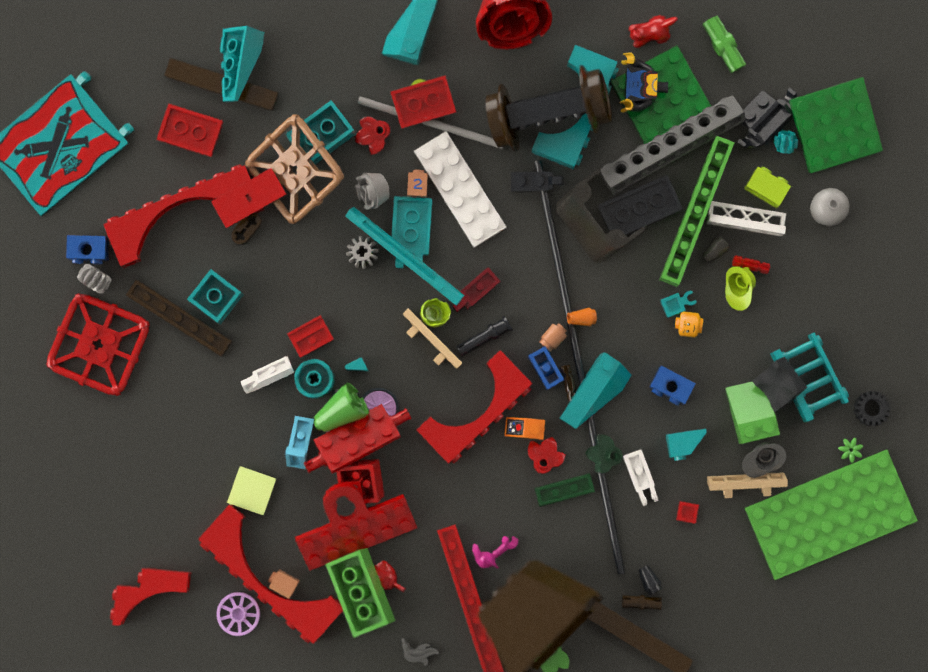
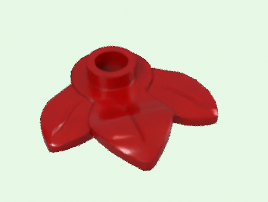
(370, 136)
(545, 452)

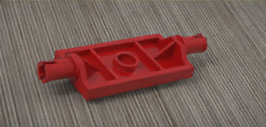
(356, 439)

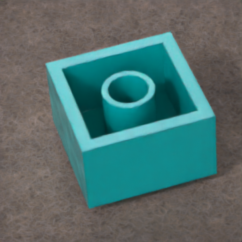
(215, 296)

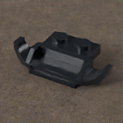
(766, 118)

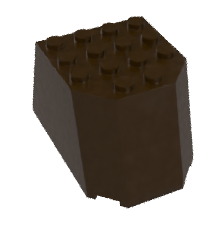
(535, 615)

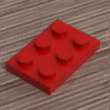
(423, 102)
(189, 130)

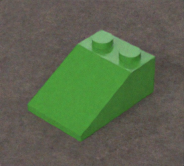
(751, 413)

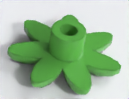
(854, 449)

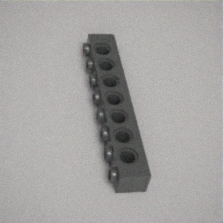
(667, 154)

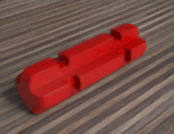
(753, 265)

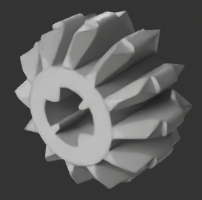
(357, 248)
(94, 278)

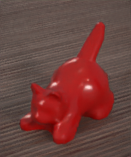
(655, 29)

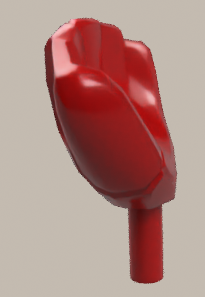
(387, 576)

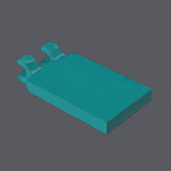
(412, 225)

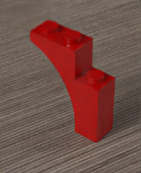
(151, 582)

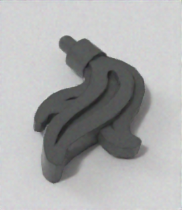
(418, 654)

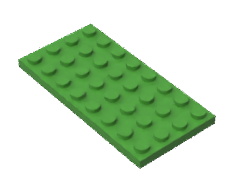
(830, 514)

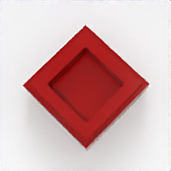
(687, 512)

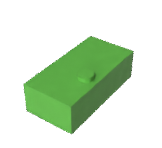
(360, 592)

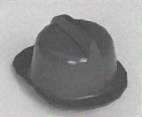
(763, 459)

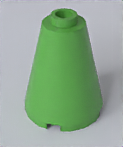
(341, 409)

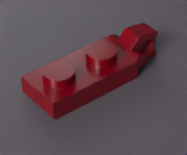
(477, 289)

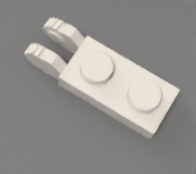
(640, 475)

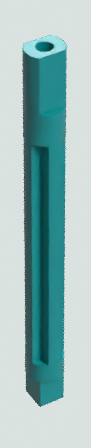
(404, 255)

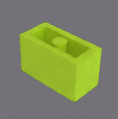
(767, 186)

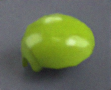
(435, 312)

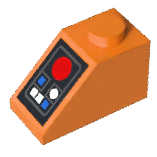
(524, 428)

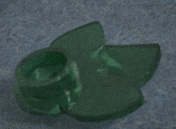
(601, 454)

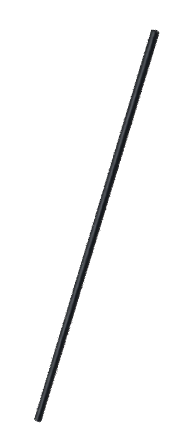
(579, 368)

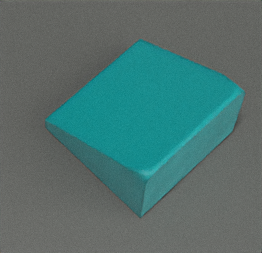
(357, 365)

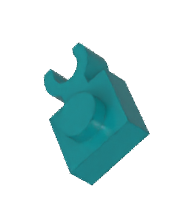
(674, 304)

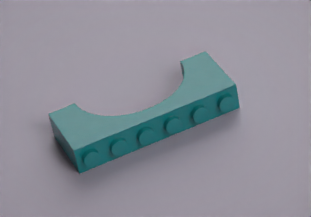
(566, 146)

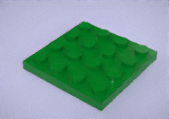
(672, 108)
(836, 125)

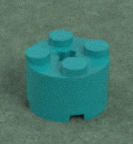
(311, 368)

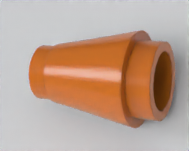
(582, 317)

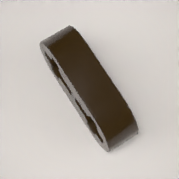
(249, 231)

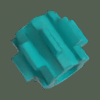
(786, 142)

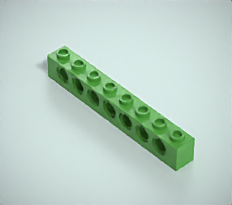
(696, 211)

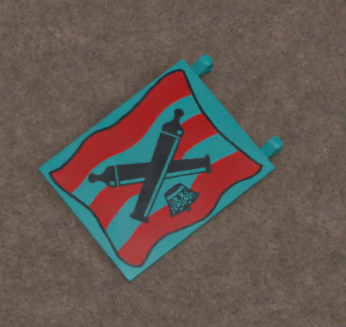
(59, 144)

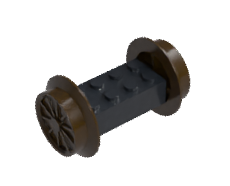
(508, 117)

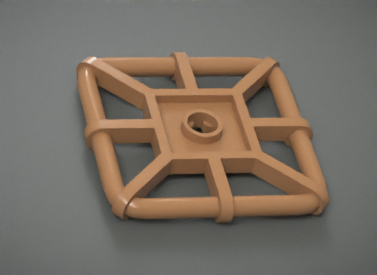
(305, 170)

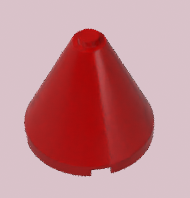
(512, 22)

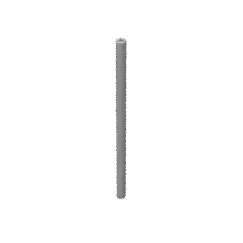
(433, 123)

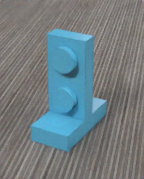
(299, 442)

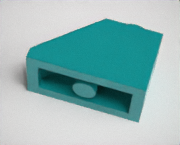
(683, 443)

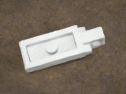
(268, 375)

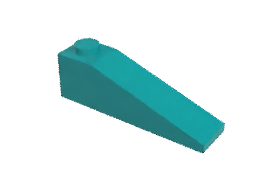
(410, 32)
(240, 50)
(599, 386)

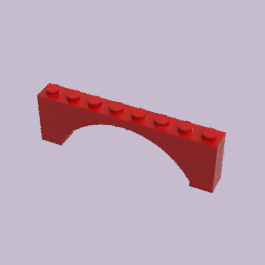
(130, 231)
(225, 541)

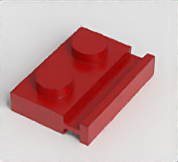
(310, 336)

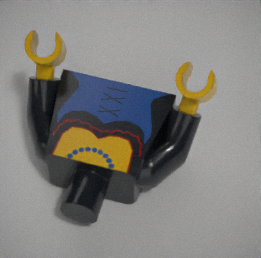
(640, 85)

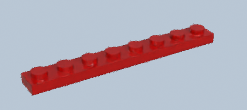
(468, 597)

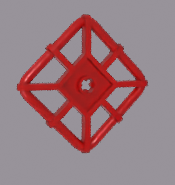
(86, 349)

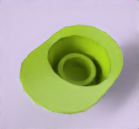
(739, 287)

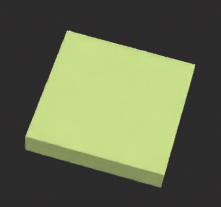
(251, 490)

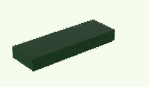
(564, 489)

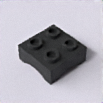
(780, 383)

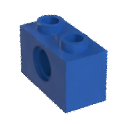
(76, 247)
(545, 368)
(683, 386)

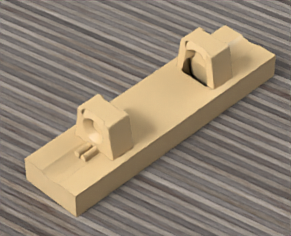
(444, 353)
(730, 482)

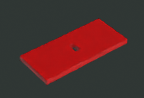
(235, 206)

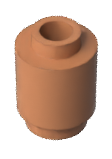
(553, 337)

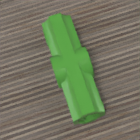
(724, 44)

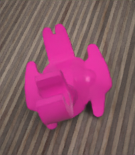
(487, 559)

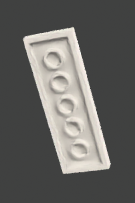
(460, 189)

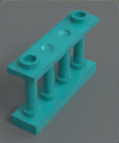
(807, 410)

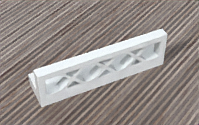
(748, 225)

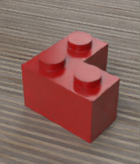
(366, 476)

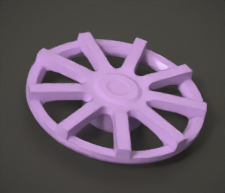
(238, 613)

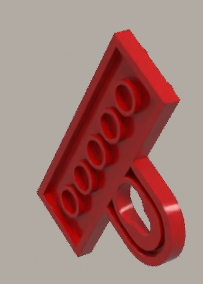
(356, 531)

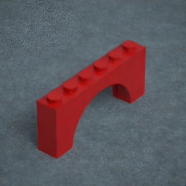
(509, 385)

